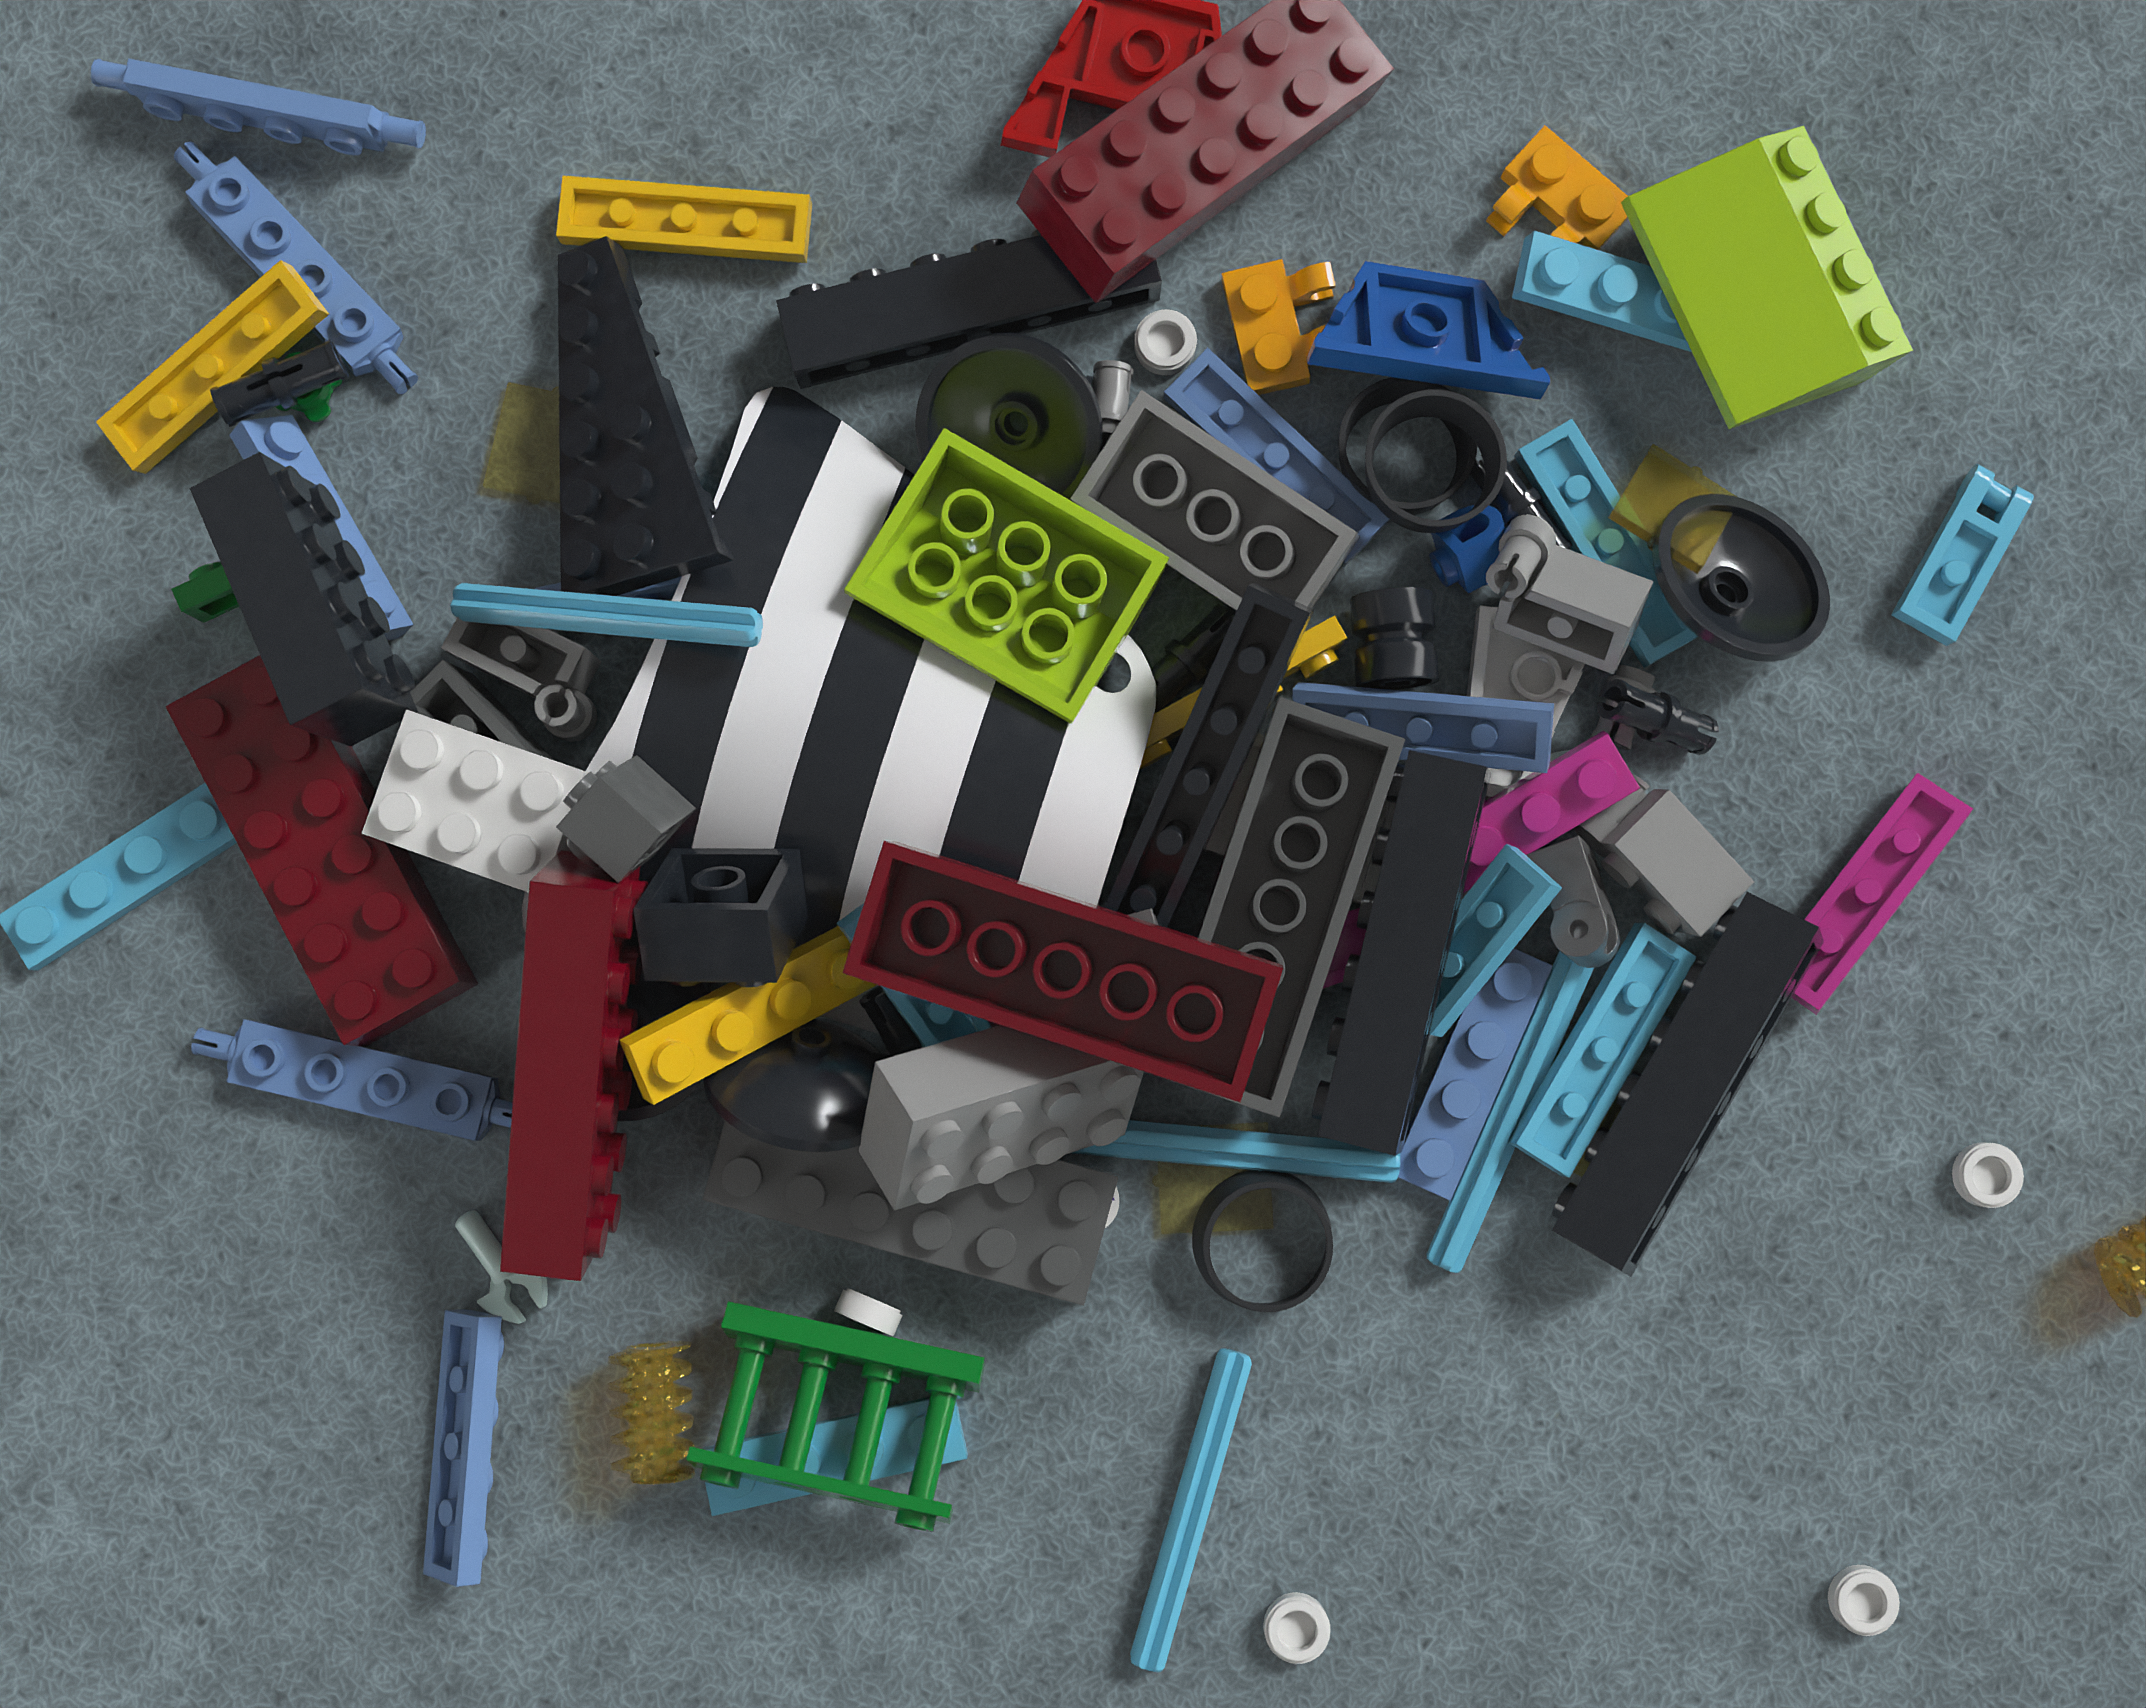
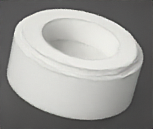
(1165, 342)
(1987, 1175)
(868, 1311)
(1863, 1600)
(1296, 1628)

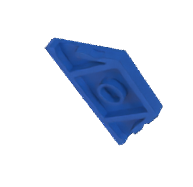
(1426, 331)

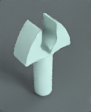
(488, 1252)

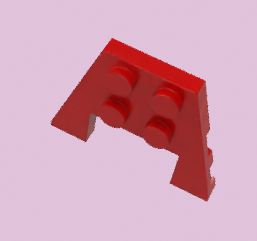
(1107, 60)

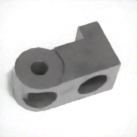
(1583, 915)

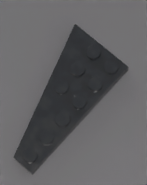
(624, 450)

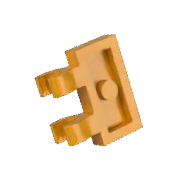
(1563, 189)
(1266, 324)

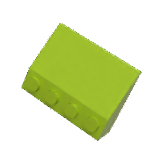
(1767, 277)
(1007, 576)

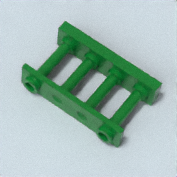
(819, 1350)

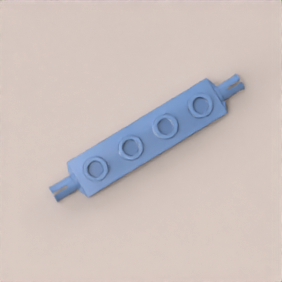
(278, 111)
(266, 233)
(359, 1079)

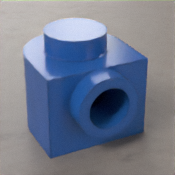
(1469, 549)

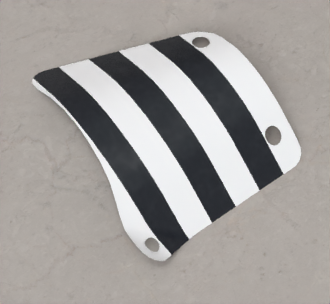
(851, 722)

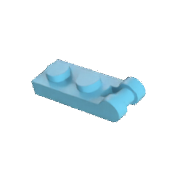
(1962, 556)

